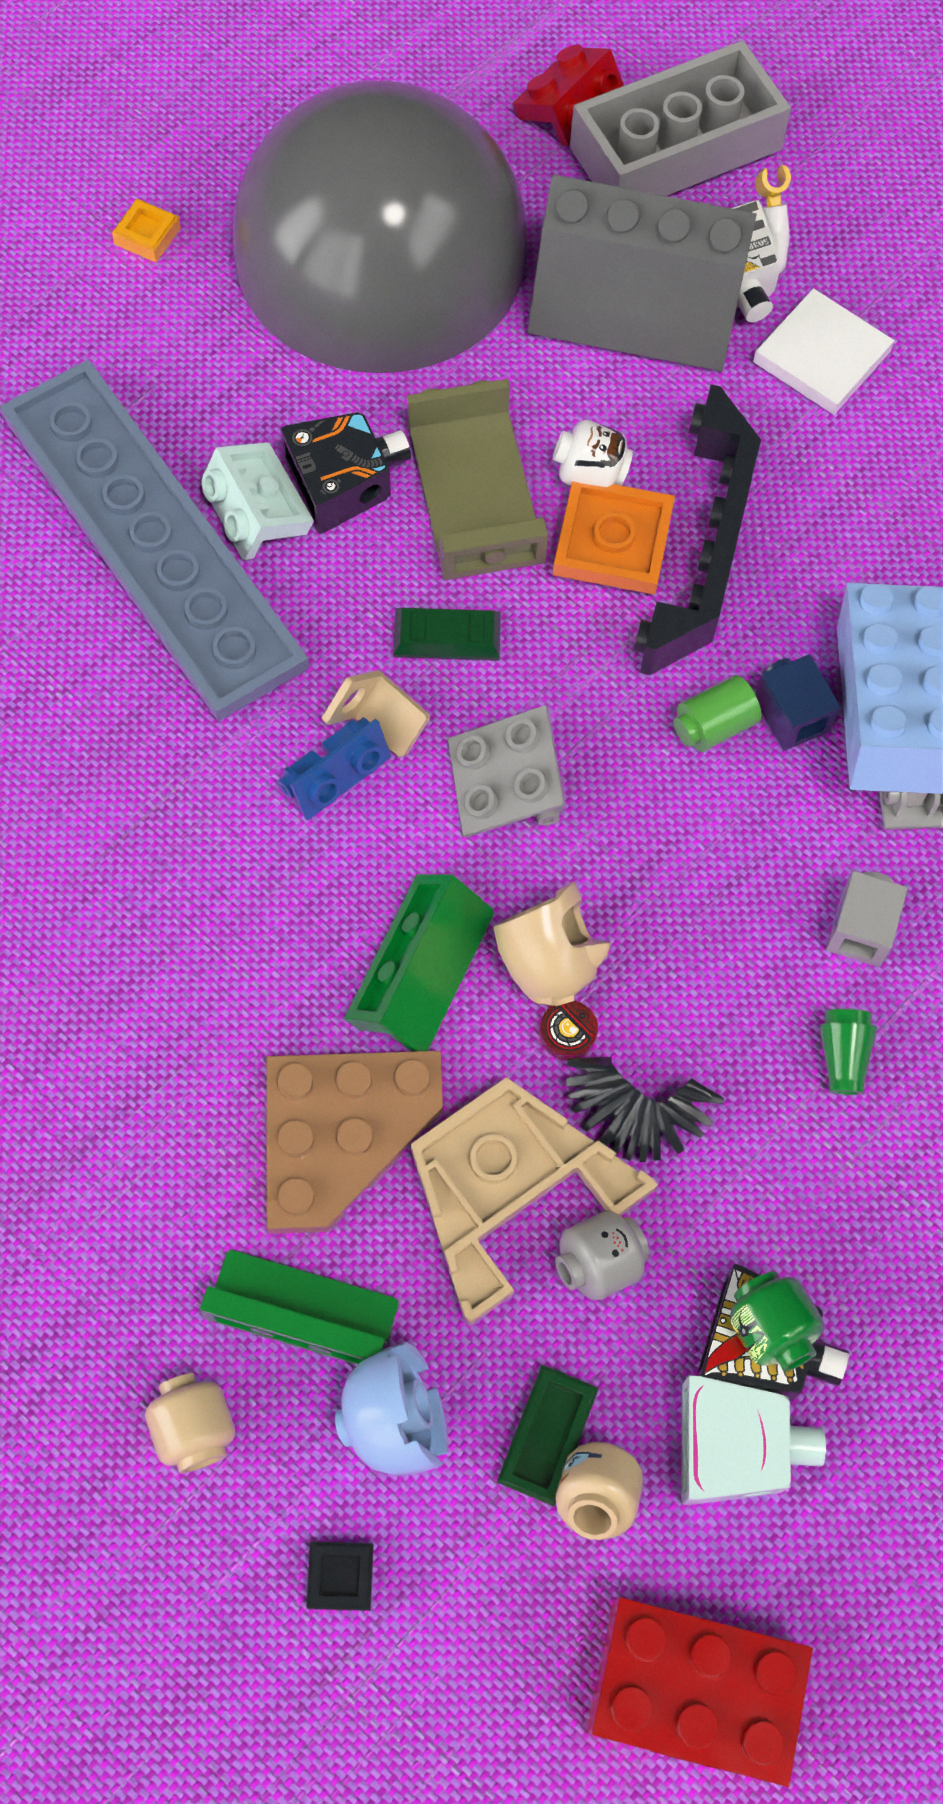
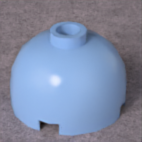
(391, 1415)

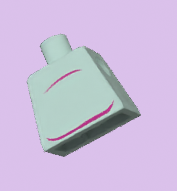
(740, 1442)

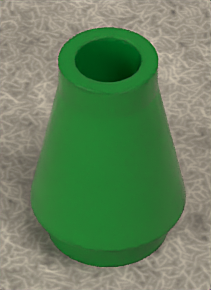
(847, 1049)

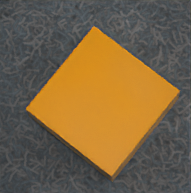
(146, 230)

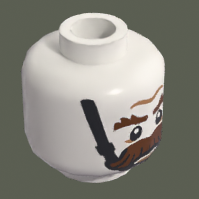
(592, 455)

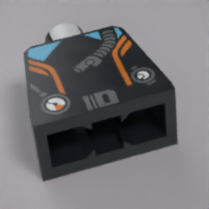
(341, 466)

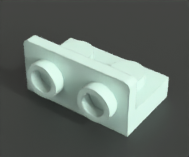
(253, 497)

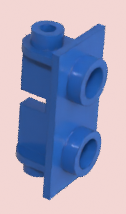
(352, 755)

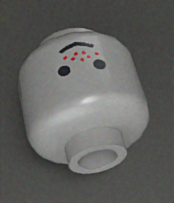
(602, 1255)

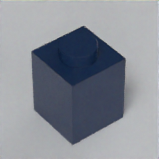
(796, 701)

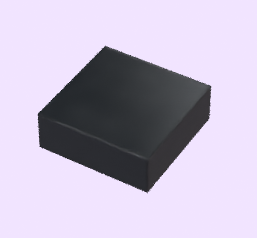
(340, 1576)

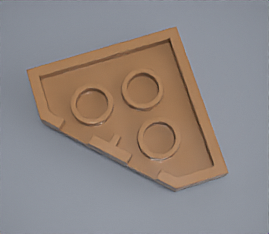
(340, 1128)

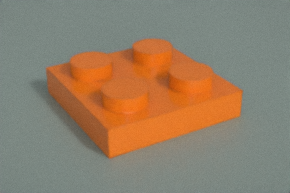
(614, 536)

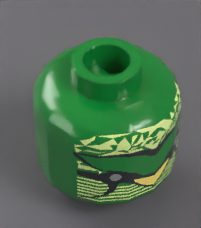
(776, 1321)

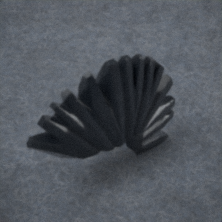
(635, 1113)

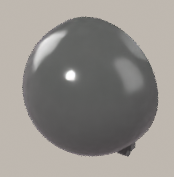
(379, 229)

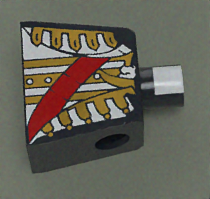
(728, 1360)

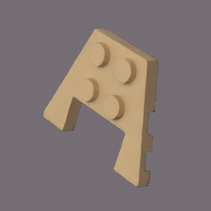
(493, 1165)

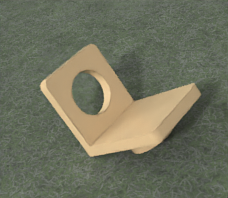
(381, 700)

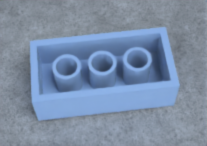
(892, 686)

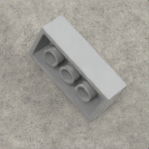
(681, 124)

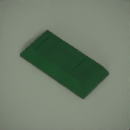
(447, 634)
(547, 1434)

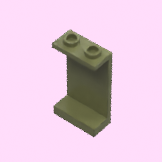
(474, 480)

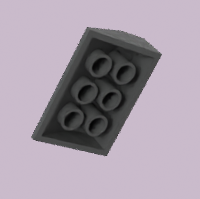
(639, 272)

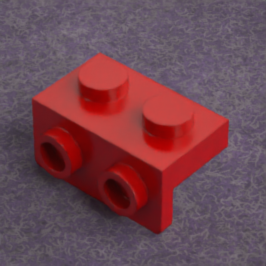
(571, 79)

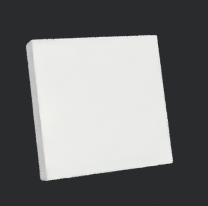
(823, 351)

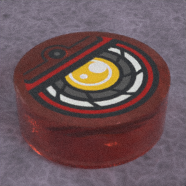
(568, 1030)

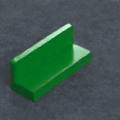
(421, 961)
(299, 1308)

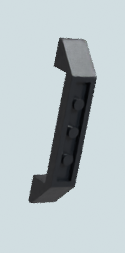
(678, 630)

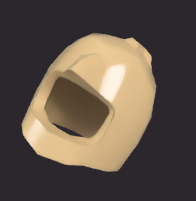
(551, 949)

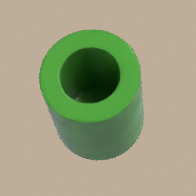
(717, 714)

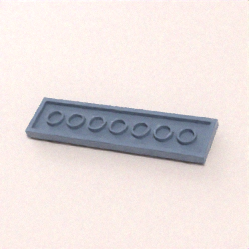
(155, 540)

